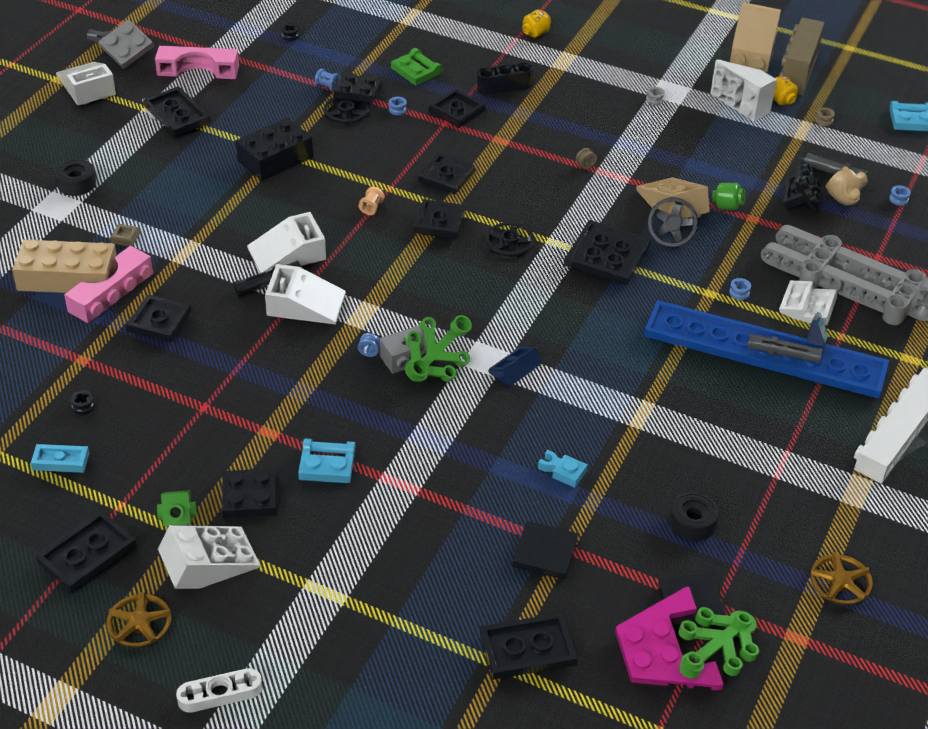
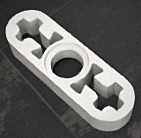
(197, 686)

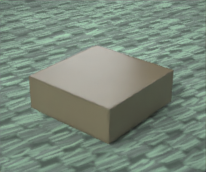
(125, 235)

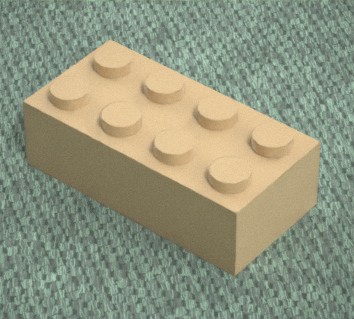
(62, 265)

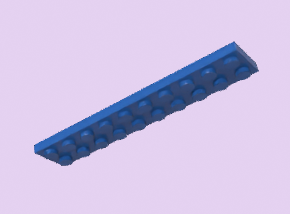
(730, 339)

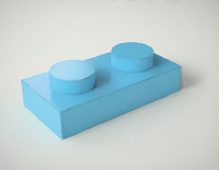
(60, 458)

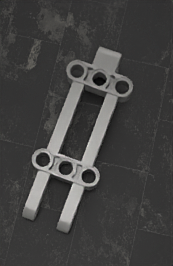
(827, 259)

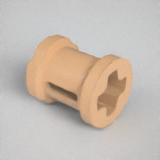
(371, 201)

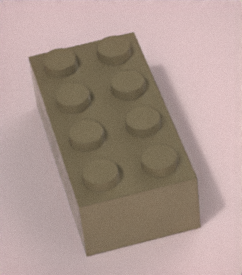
(802, 52)

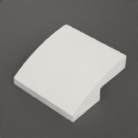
(804, 301)

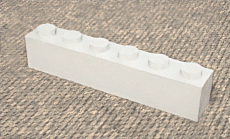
(896, 431)

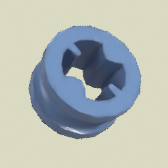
(397, 105)
(899, 195)
(740, 289)
(365, 349)

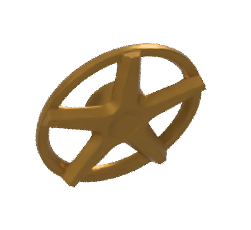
(840, 579)
(139, 620)

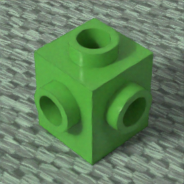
(178, 499)

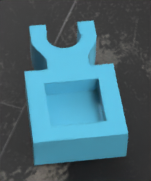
(565, 470)

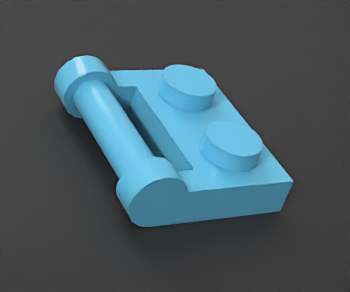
(909, 116)
(326, 467)

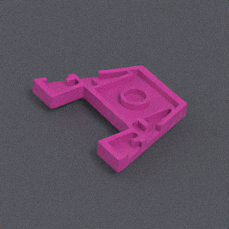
(653, 649)

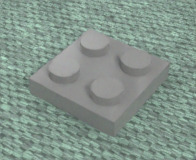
(126, 44)

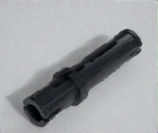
(257, 281)

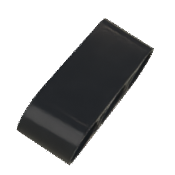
(504, 78)

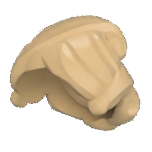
(846, 186)

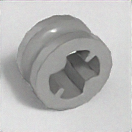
(655, 95)

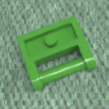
(413, 71)

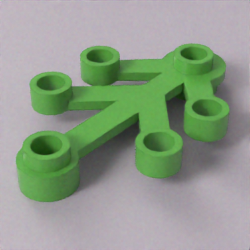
(435, 351)
(738, 624)

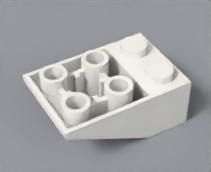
(88, 82)
(743, 88)
(289, 241)
(302, 296)
(205, 554)

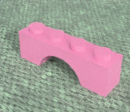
(175, 60)
(92, 299)

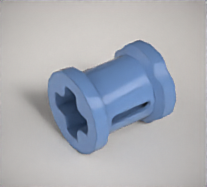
(327, 79)

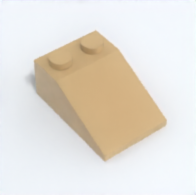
(755, 36)
(691, 192)

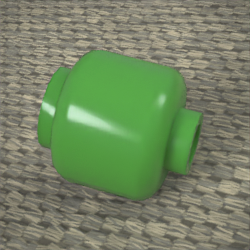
(728, 196)

